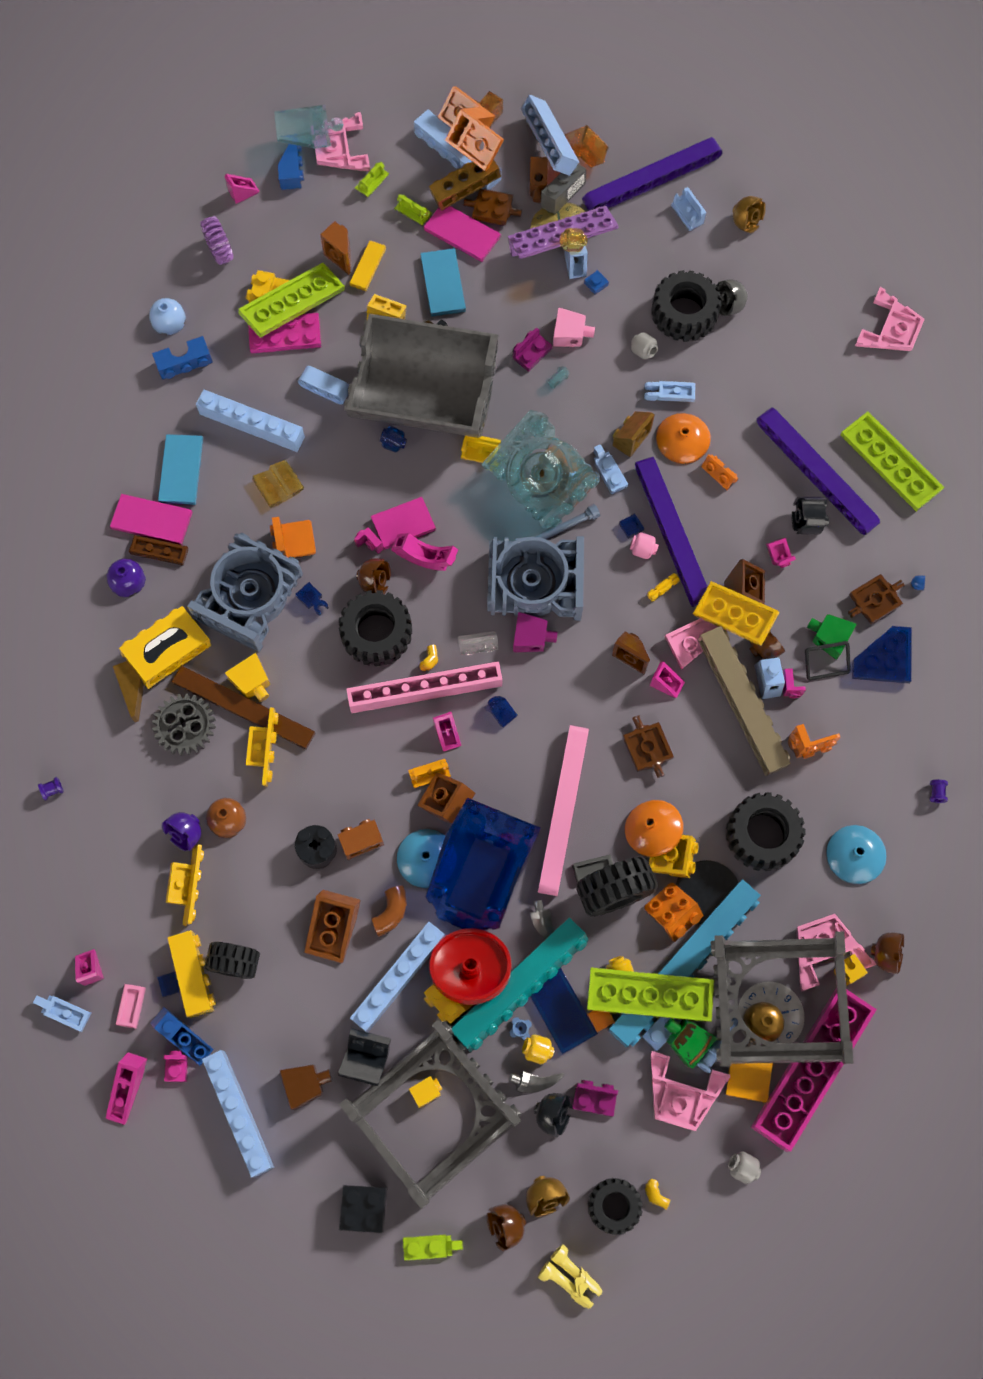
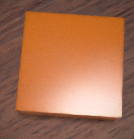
(600, 1019)

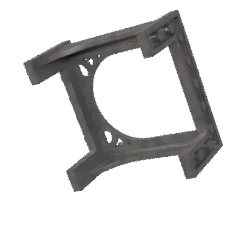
(738, 1053)
(504, 1118)

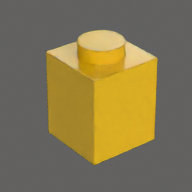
(426, 1091)

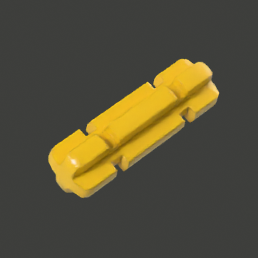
(663, 587)

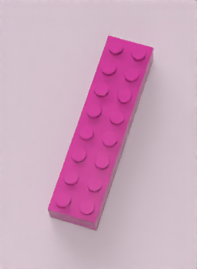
(806, 1083)

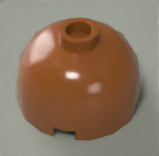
(226, 817)

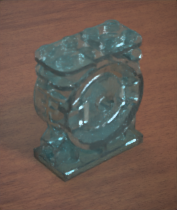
(521, 472)

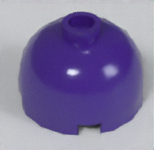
(125, 577)
(183, 829)

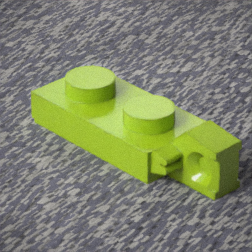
(430, 1247)

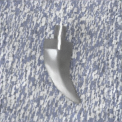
(542, 920)
(531, 1083)

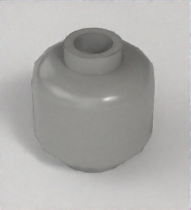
(644, 346)
(744, 1167)

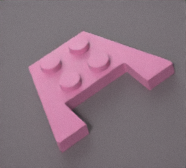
(338, 153)
(899, 329)
(826, 928)
(679, 1102)

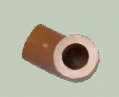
(394, 911)

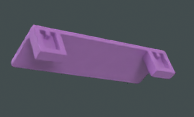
(548, 236)

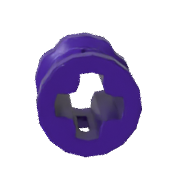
(50, 788)
(938, 791)

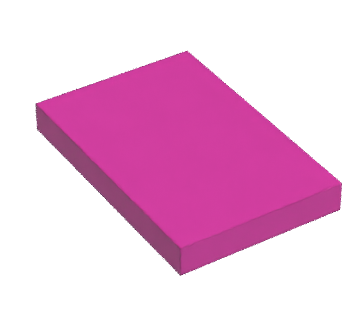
(405, 518)

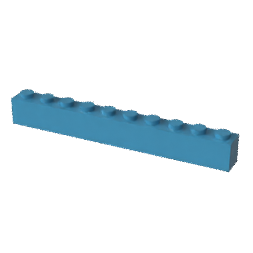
(693, 953)

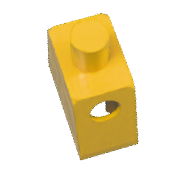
(250, 678)

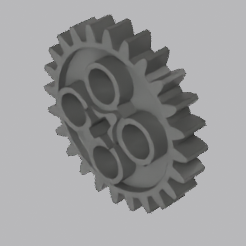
(190, 739)

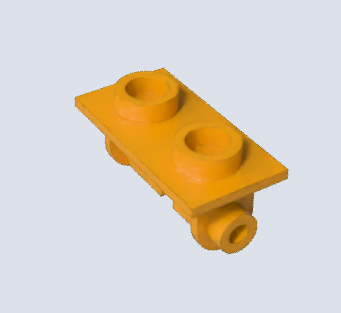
(424, 774)

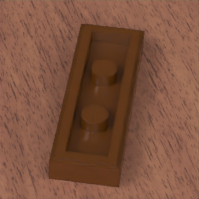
(158, 550)

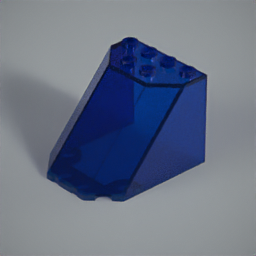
(480, 866)

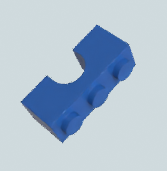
(196, 357)

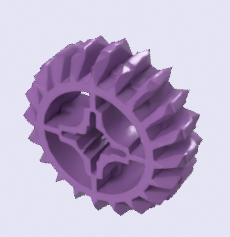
(216, 240)

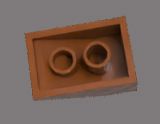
(332, 925)

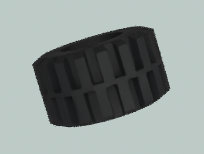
(232, 960)
(633, 1200)

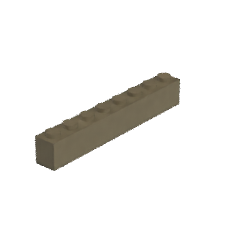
(743, 701)

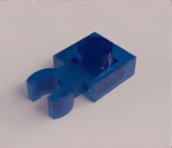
(311, 597)

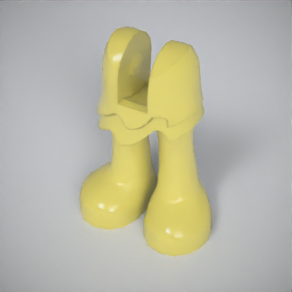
(581, 1278)

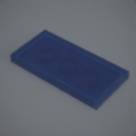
(563, 1013)

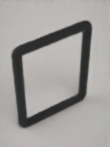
(823, 647)

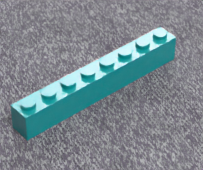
(523, 982)

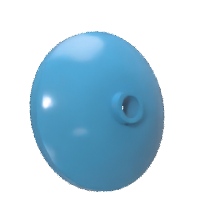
(409, 856)
(846, 861)

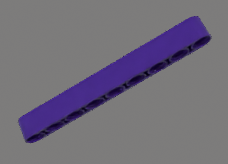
(653, 175)
(818, 471)
(671, 529)

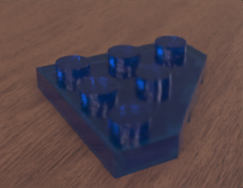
(886, 658)

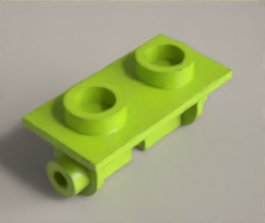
(372, 179)
(412, 210)

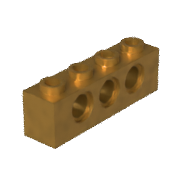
(460, 188)

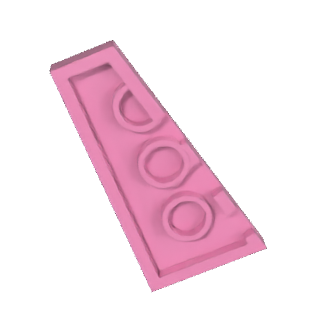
(685, 642)

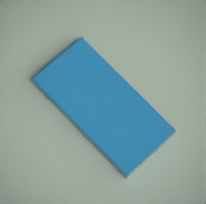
(443, 282)
(180, 469)

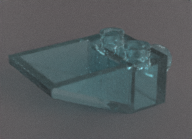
(306, 126)

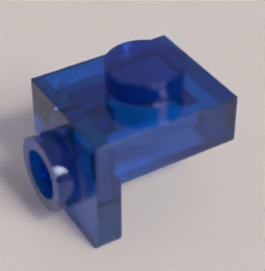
(501, 710)

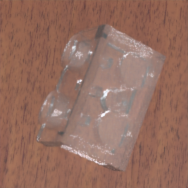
(478, 643)

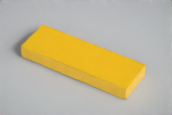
(367, 265)

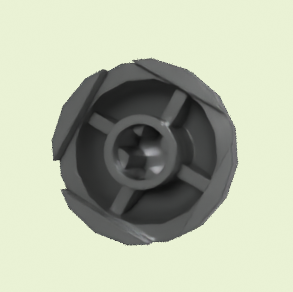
(732, 297)

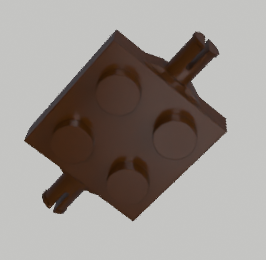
(492, 207)
(876, 599)
(648, 746)

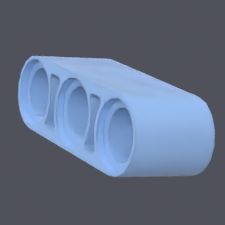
(324, 384)

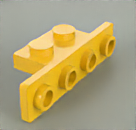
(260, 747)
(183, 884)

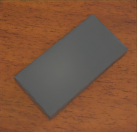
(589, 866)

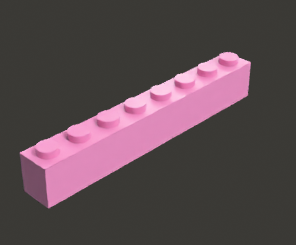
(424, 687)

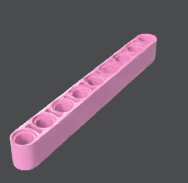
(563, 811)

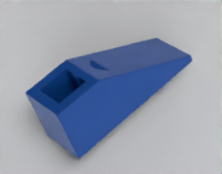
(289, 168)
(181, 1036)

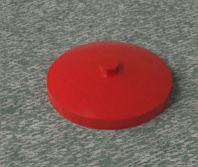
(470, 966)

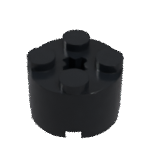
(809, 515)
(325, 851)

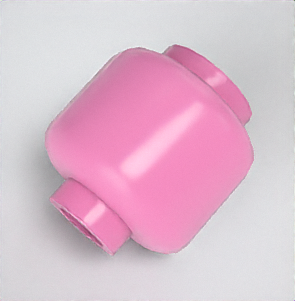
(643, 545)

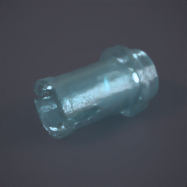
(561, 374)

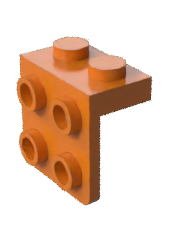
(293, 538)
(802, 746)
(674, 911)

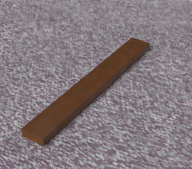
(242, 706)

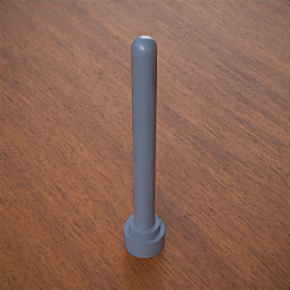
(590, 513)

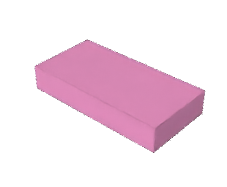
(130, 1006)

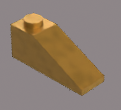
(131, 688)

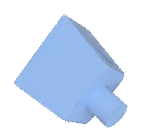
(577, 269)
(770, 674)

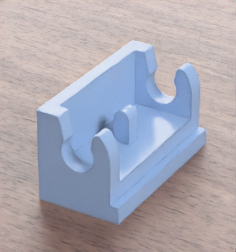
(689, 209)

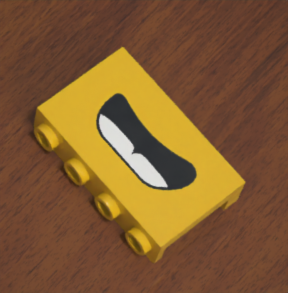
(165, 646)

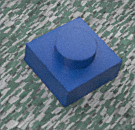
(596, 282)

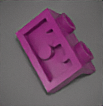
(531, 349)
(594, 1098)

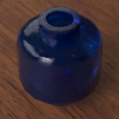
(393, 439)

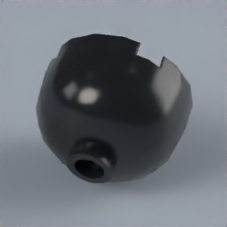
(552, 1113)

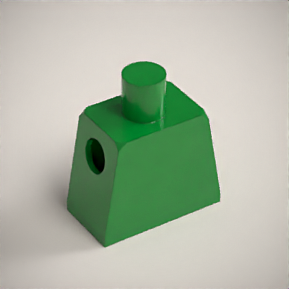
(831, 631)

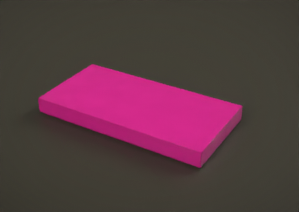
(462, 232)
(151, 519)

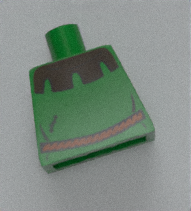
(688, 1041)

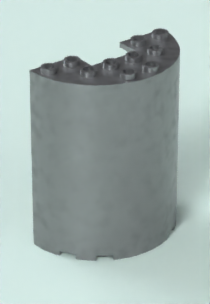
(423, 376)

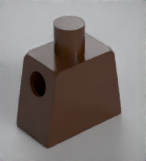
(538, 177)
(303, 1084)

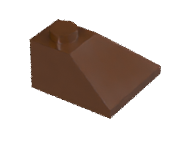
(747, 580)
(631, 652)

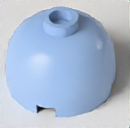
(167, 316)

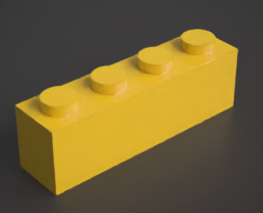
(191, 974)

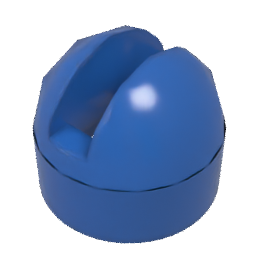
(918, 582)

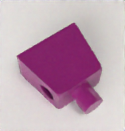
(532, 634)

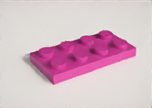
(296, 334)

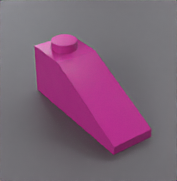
(125, 1087)

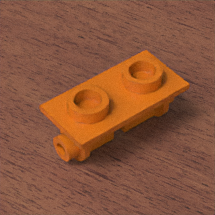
(716, 469)

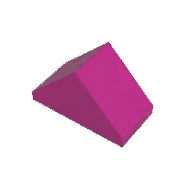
(240, 187)
(667, 680)
(446, 731)
(87, 968)

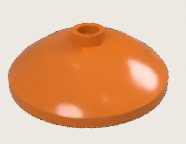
(679, 446)
(655, 838)

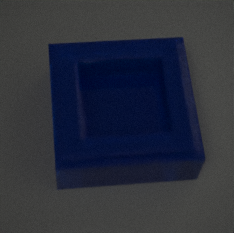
(631, 526)
(168, 984)

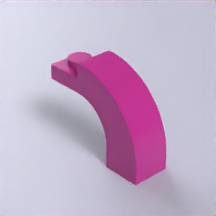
(423, 554)

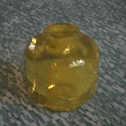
(573, 239)

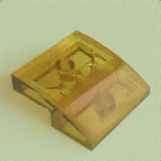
(278, 483)

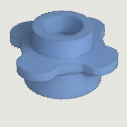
(515, 1032)

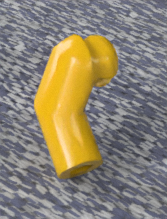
(431, 660)
(654, 1196)

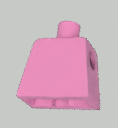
(571, 329)

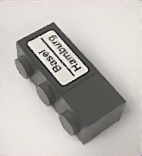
(563, 189)

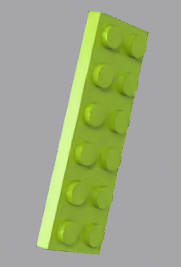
(291, 299)
(892, 461)
(650, 994)

